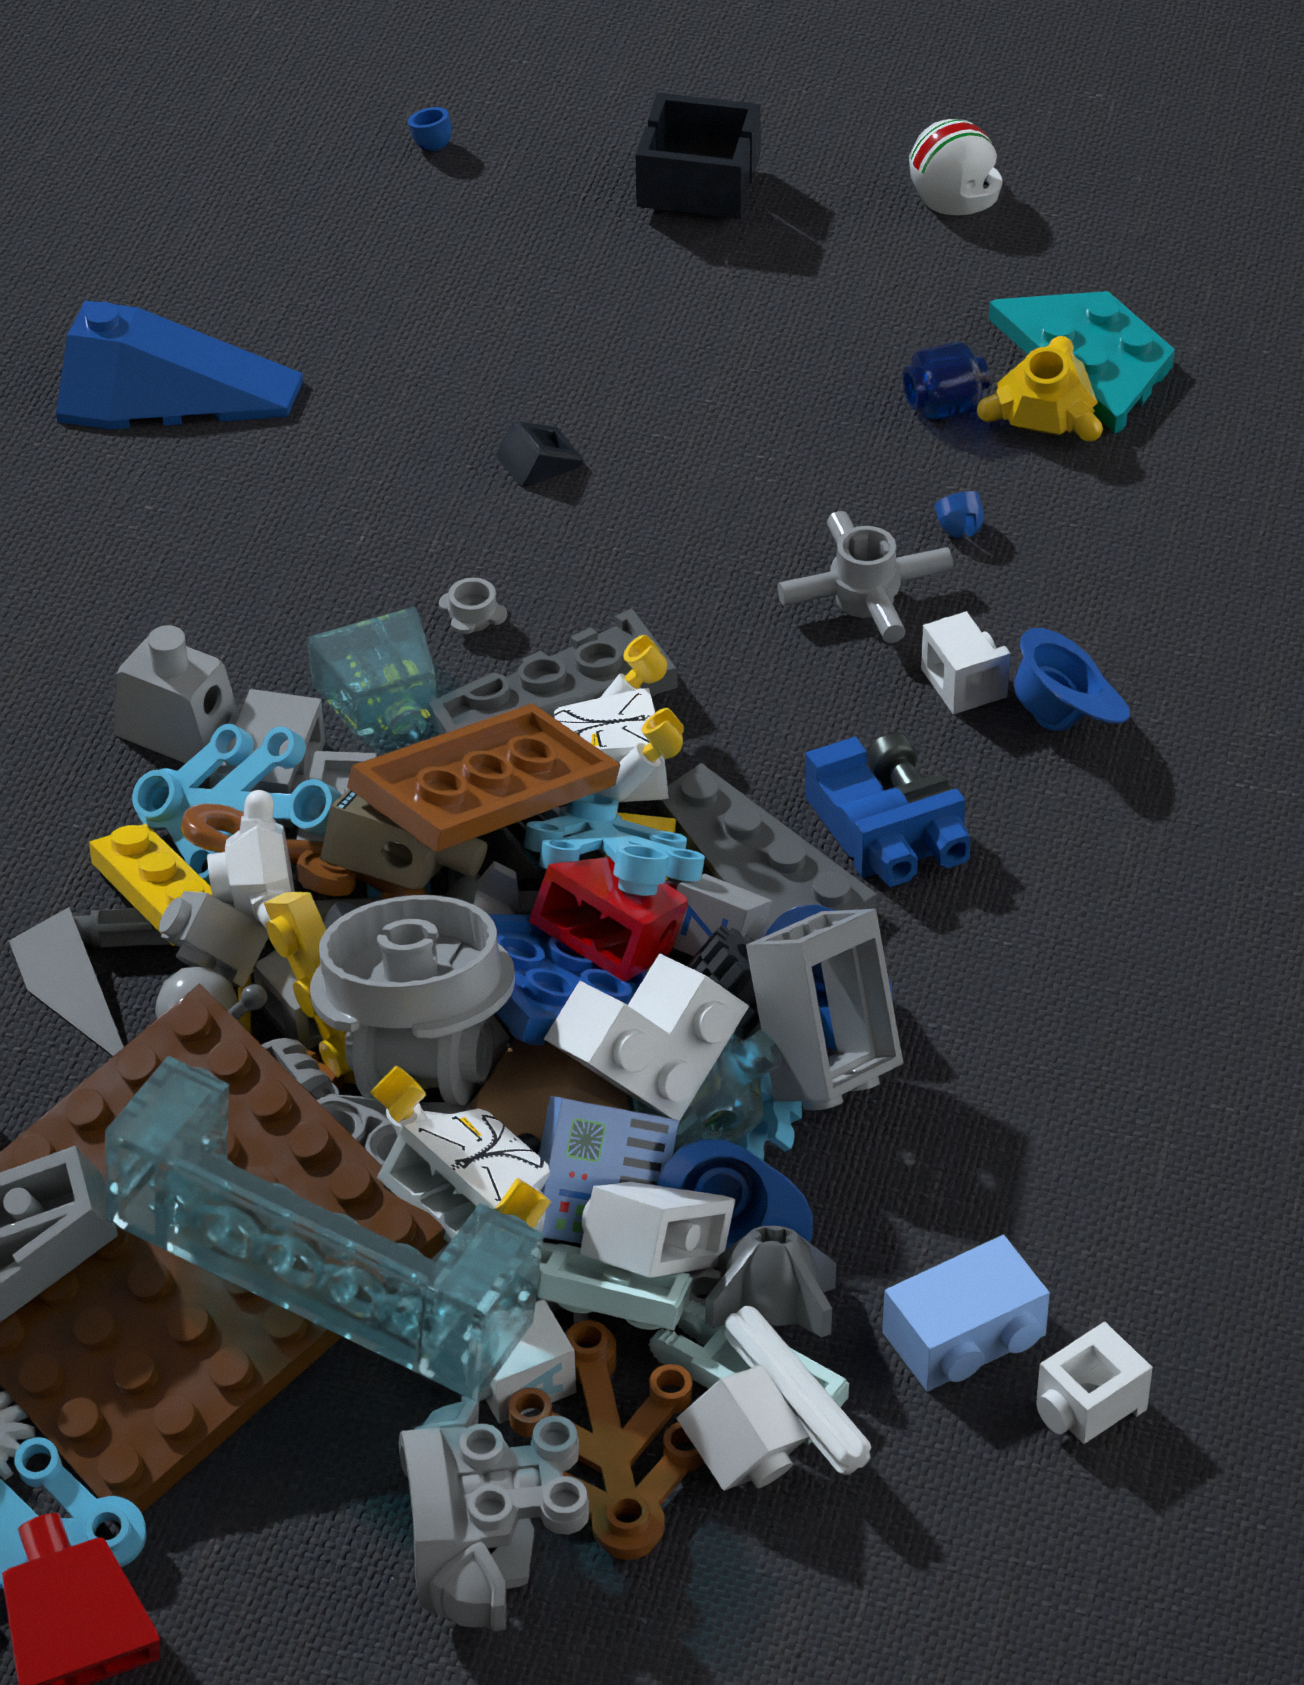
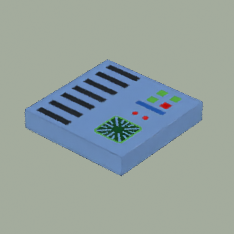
(596, 1147)

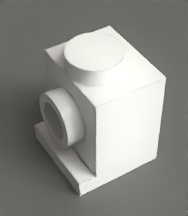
(964, 663)
(1092, 1384)

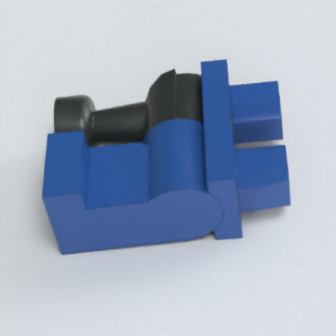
(888, 827)

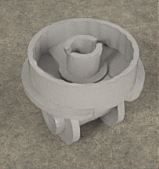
(414, 990)

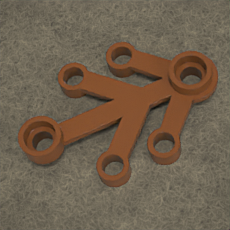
(616, 1449)

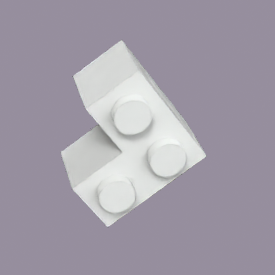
(657, 1043)

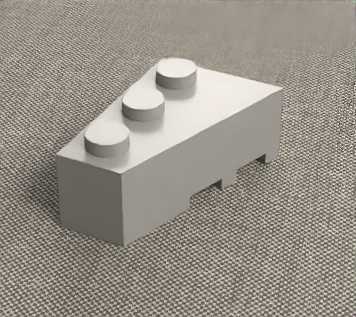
(48, 1223)

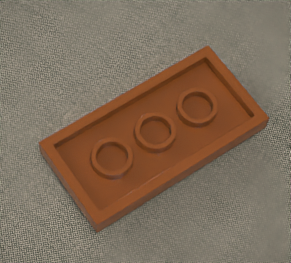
(483, 776)

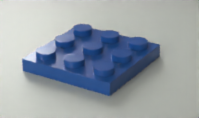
(547, 977)

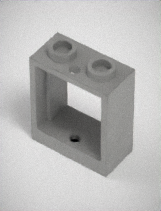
(857, 997)

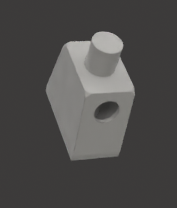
(171, 696)

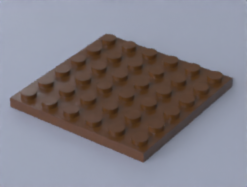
(141, 1354)

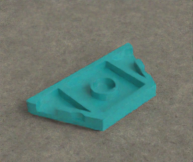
(1111, 341)

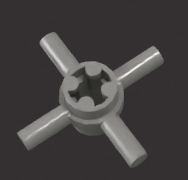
(866, 574)

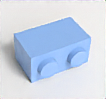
(965, 1313)

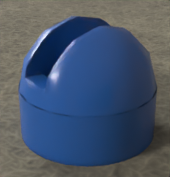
(431, 128)
(960, 514)

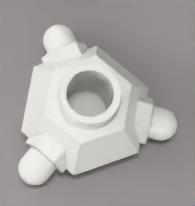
(254, 861)

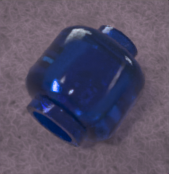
(945, 380)

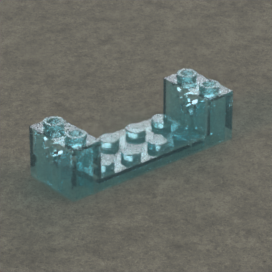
(183, 1194)

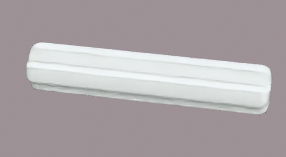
(815, 1409)

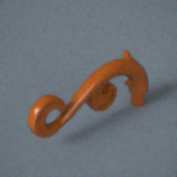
(201, 827)

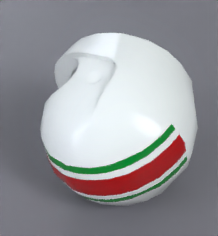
(951, 167)

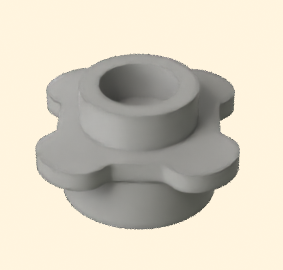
(472, 606)

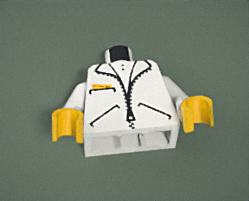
(628, 728)
(458, 1160)

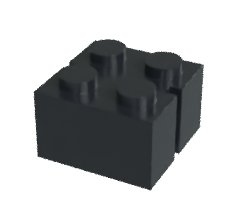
(698, 155)

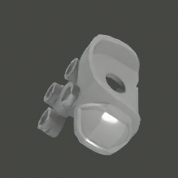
(478, 1496)

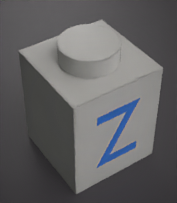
(719, 904)

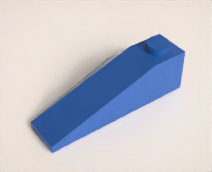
(143, 366)

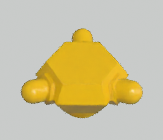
(1046, 394)

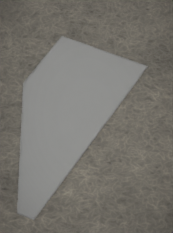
(63, 978)

